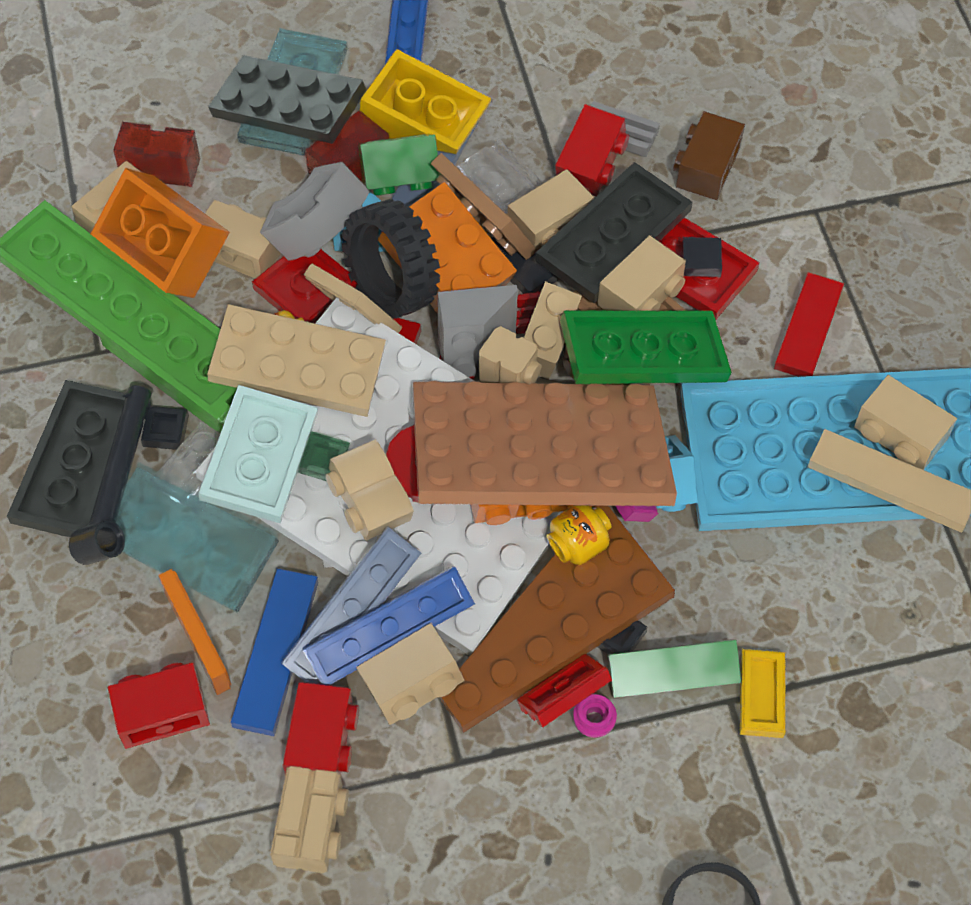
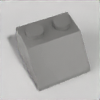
(469, 319)

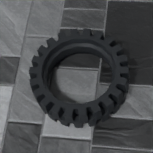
(411, 247)

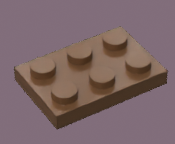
(483, 209)

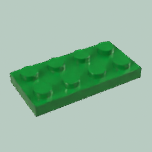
(644, 347)

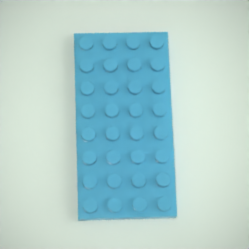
(760, 434)

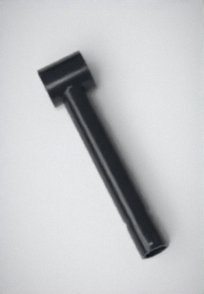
(103, 536)

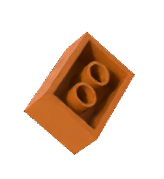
(159, 233)
(463, 247)

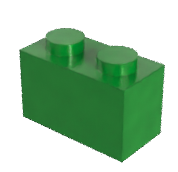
(398, 163)

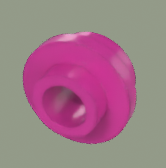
(597, 704)

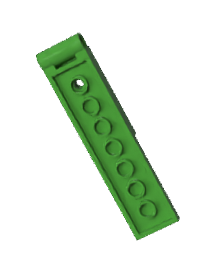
(127, 311)

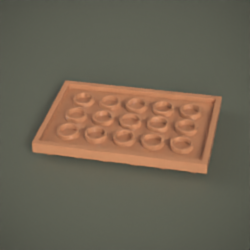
(540, 444)

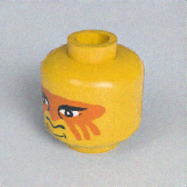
(579, 534)

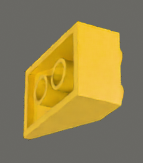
(420, 100)

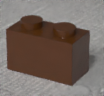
(709, 155)

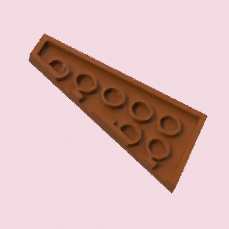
(557, 621)

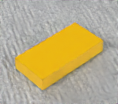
(762, 693)

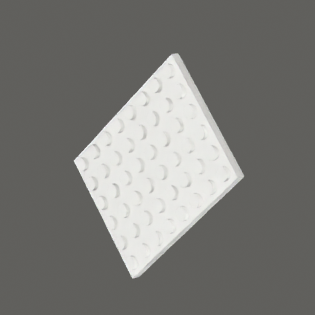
(488, 557)

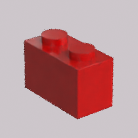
(593, 148)
(158, 704)
(321, 728)

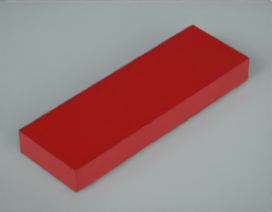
(809, 326)

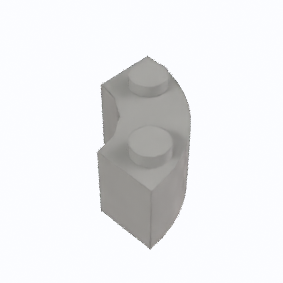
(314, 211)

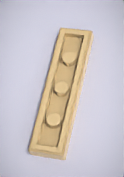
(892, 480)

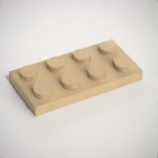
(297, 360)

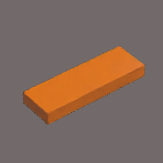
(195, 631)

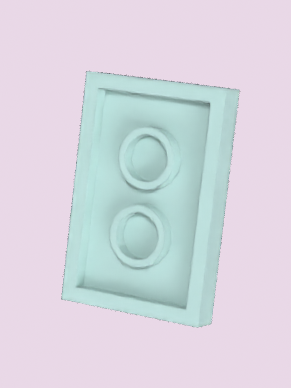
(258, 454)

